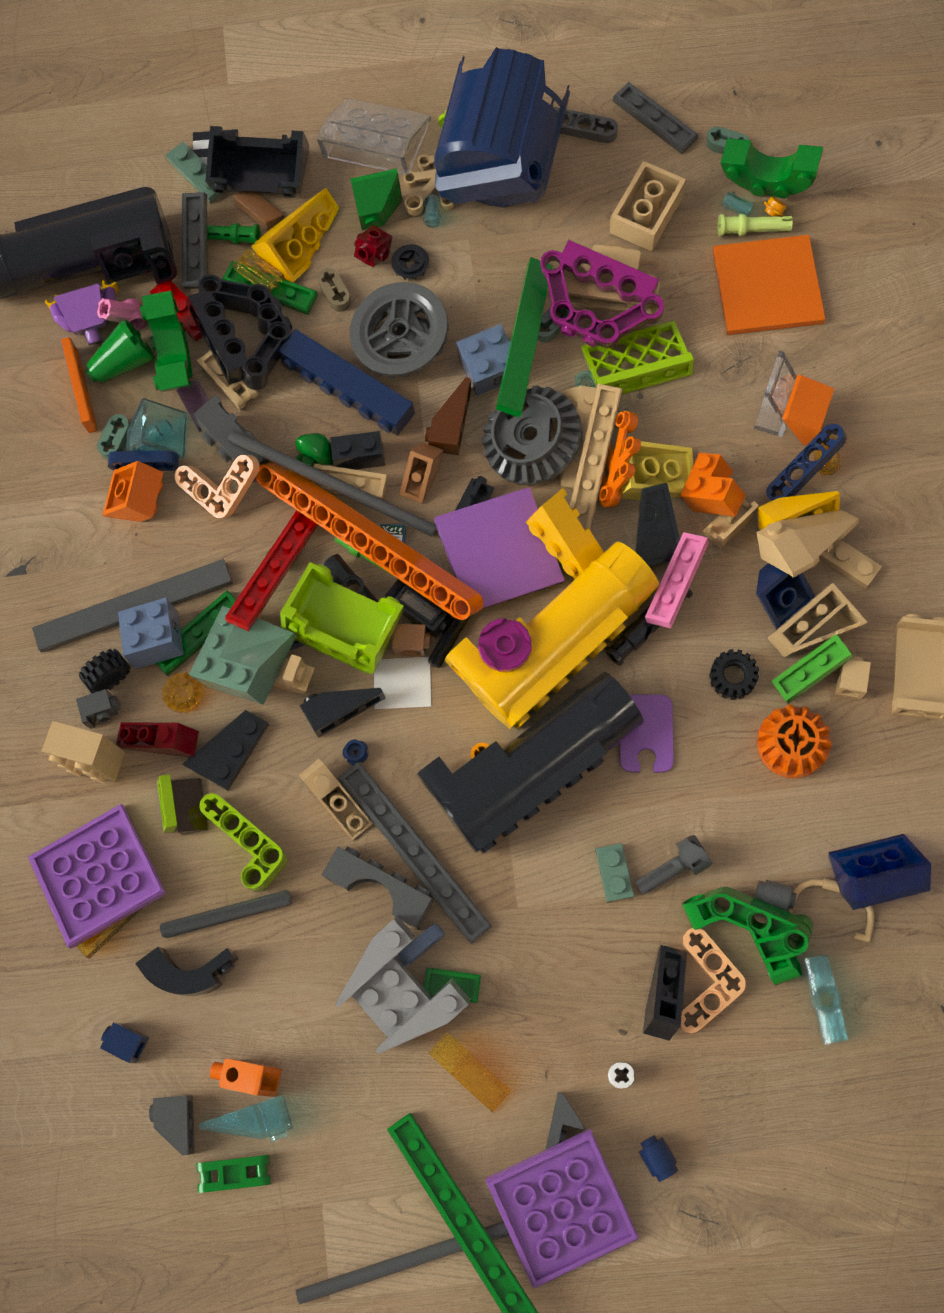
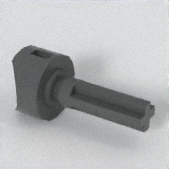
(691, 857)

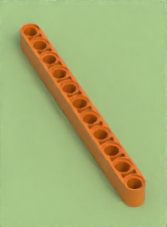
(371, 540)

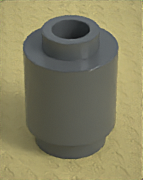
(776, 894)

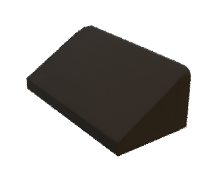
(187, 800)

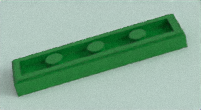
(288, 293)
(196, 632)

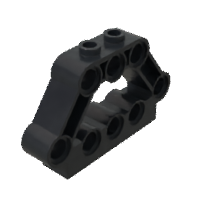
(219, 333)

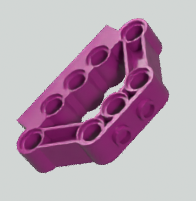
(622, 324)

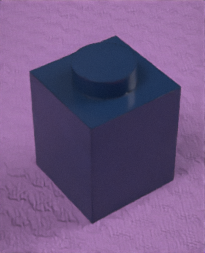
(123, 1042)

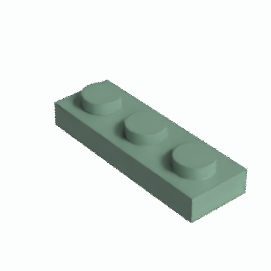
(191, 168)

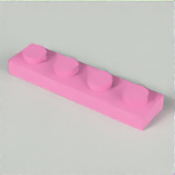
(677, 580)

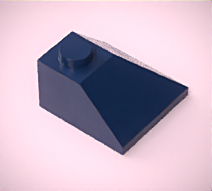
(782, 593)

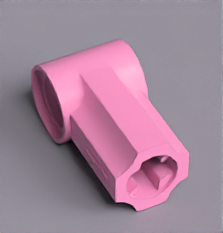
(120, 311)

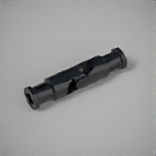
(633, 637)

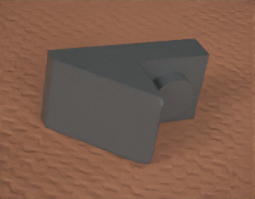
(562, 1115)

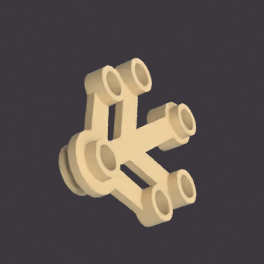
(424, 175)

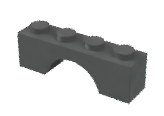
(349, 870)

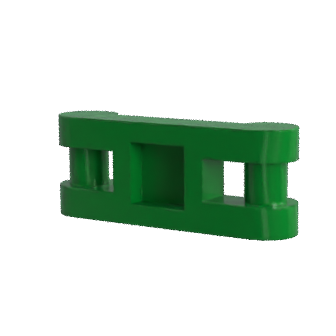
(233, 1173)

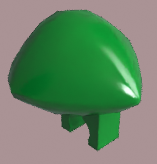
(314, 448)

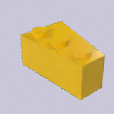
(564, 535)

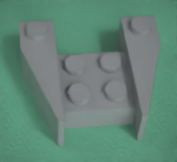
(394, 995)

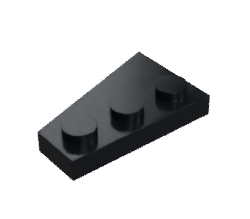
(656, 526)

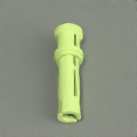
(743, 224)

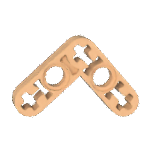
(223, 492)
(717, 988)

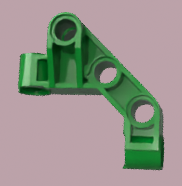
(775, 939)

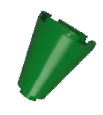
(119, 354)

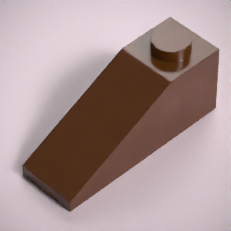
(449, 421)

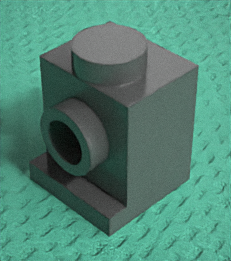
(97, 707)

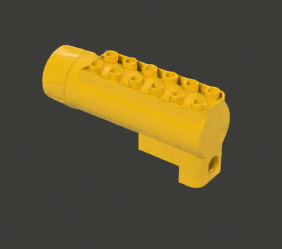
(561, 636)

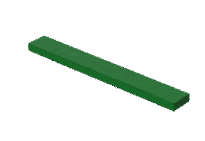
(523, 340)
(460, 1217)

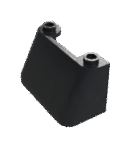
(256, 163)

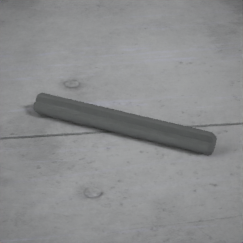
(225, 914)

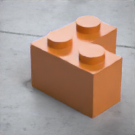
(711, 488)

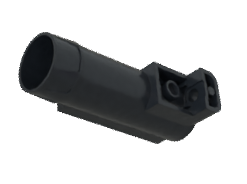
(113, 235)
(511, 781)

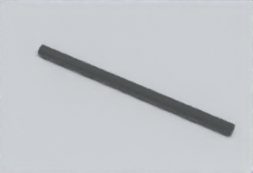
(332, 482)
(389, 1266)

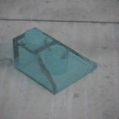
(157, 428)

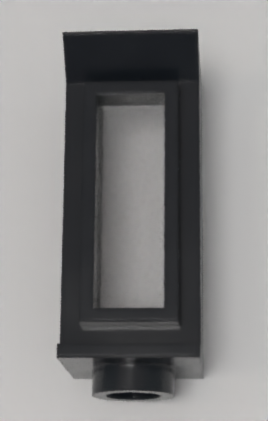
(420, 609)

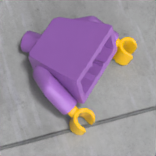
(78, 310)

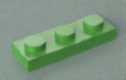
(812, 668)

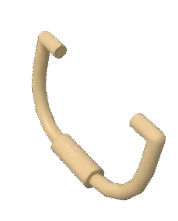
(832, 885)

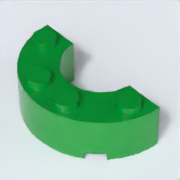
(770, 174)
(169, 341)

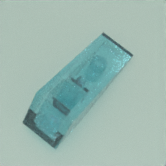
(258, 1121)

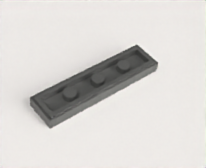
(655, 118)
(194, 238)

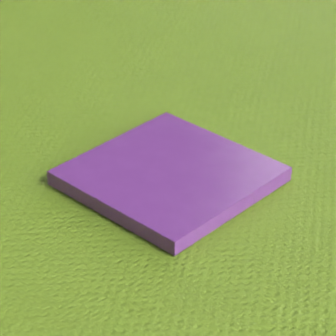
(495, 549)
(96, 876)
(561, 1208)

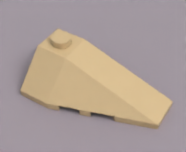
(582, 399)
(798, 542)

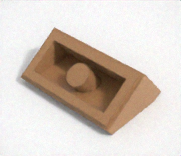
(258, 209)

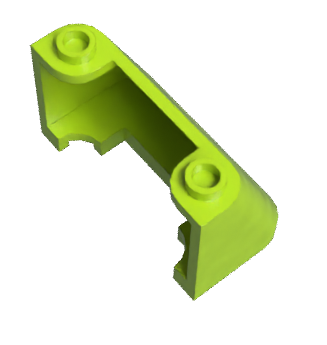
(340, 620)

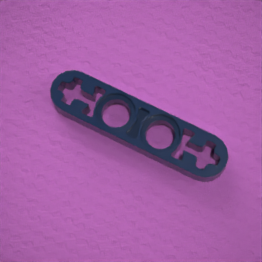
(809, 467)

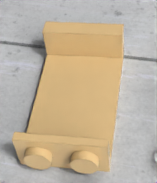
(919, 668)

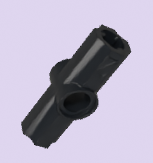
(345, 576)

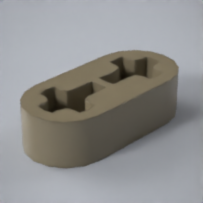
(339, 287)

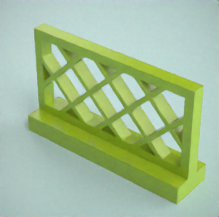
(644, 373)

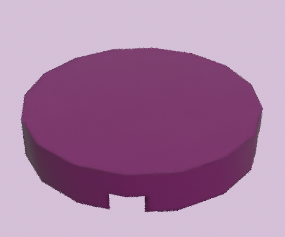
(504, 645)

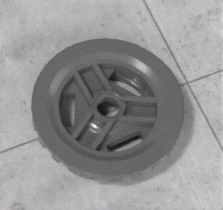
(402, 304)
(543, 458)

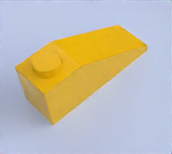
(797, 506)

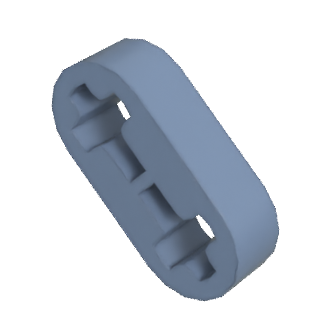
(421, 945)

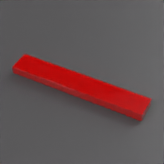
(271, 571)

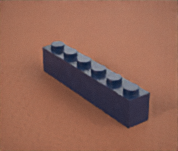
(346, 382)

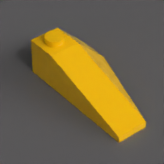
(297, 237)

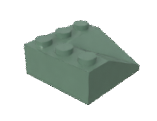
(241, 660)

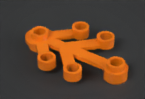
(618, 461)

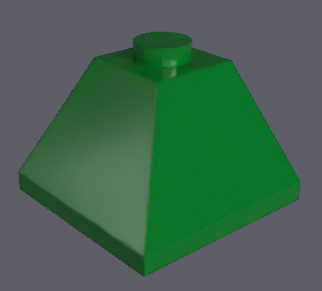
(376, 197)

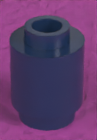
(658, 1158)

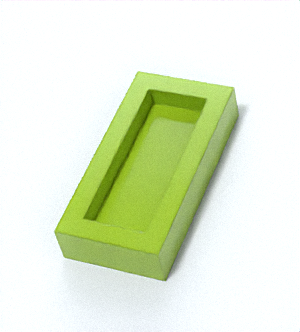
(166, 803)

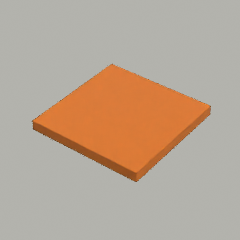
(768, 284)

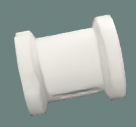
(612, 1075)

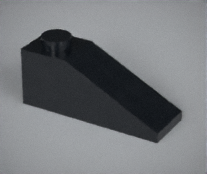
(337, 707)
(666, 994)

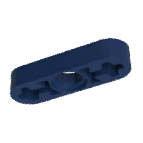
(157, 459)

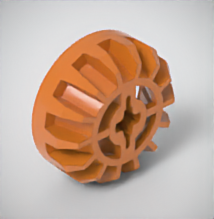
(787, 760)

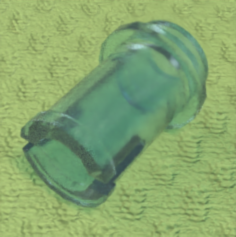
(737, 204)
(432, 217)

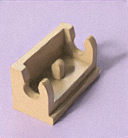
(726, 527)

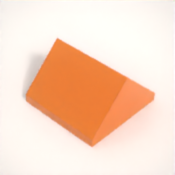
(807, 408)

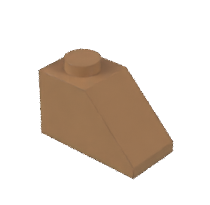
(420, 471)

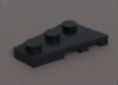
(228, 751)

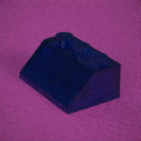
(880, 871)

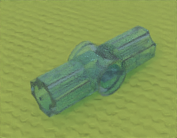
(829, 1018)

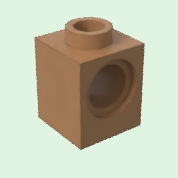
(410, 640)

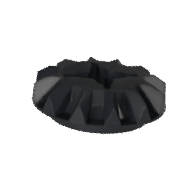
(405, 254)

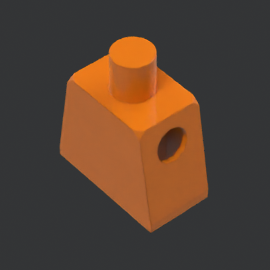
(247, 1077)

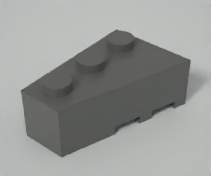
(217, 425)

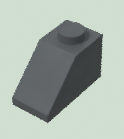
(175, 1121)

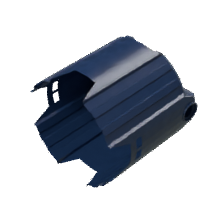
(499, 132)

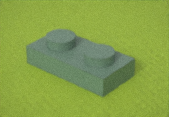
(614, 873)

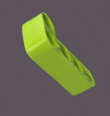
(241, 835)

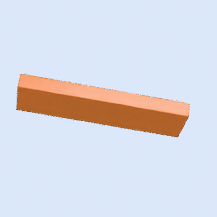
(79, 385)

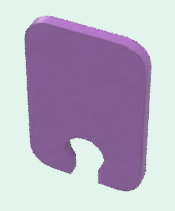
(653, 734)

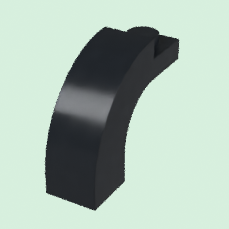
(167, 976)

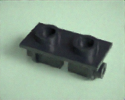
(475, 493)

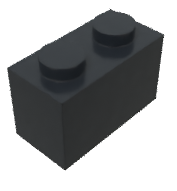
(358, 451)

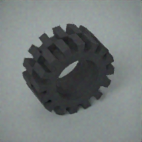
(734, 659)
(104, 671)

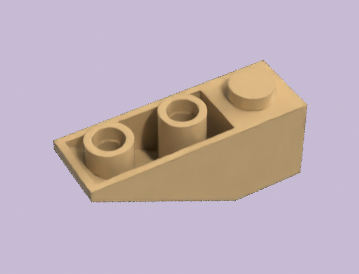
(335, 799)

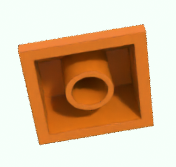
(133, 492)

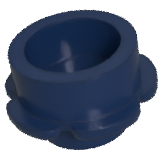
(354, 745)

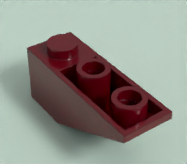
(158, 738)

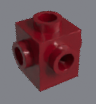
(372, 246)

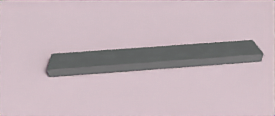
(105, 614)
(415, 853)

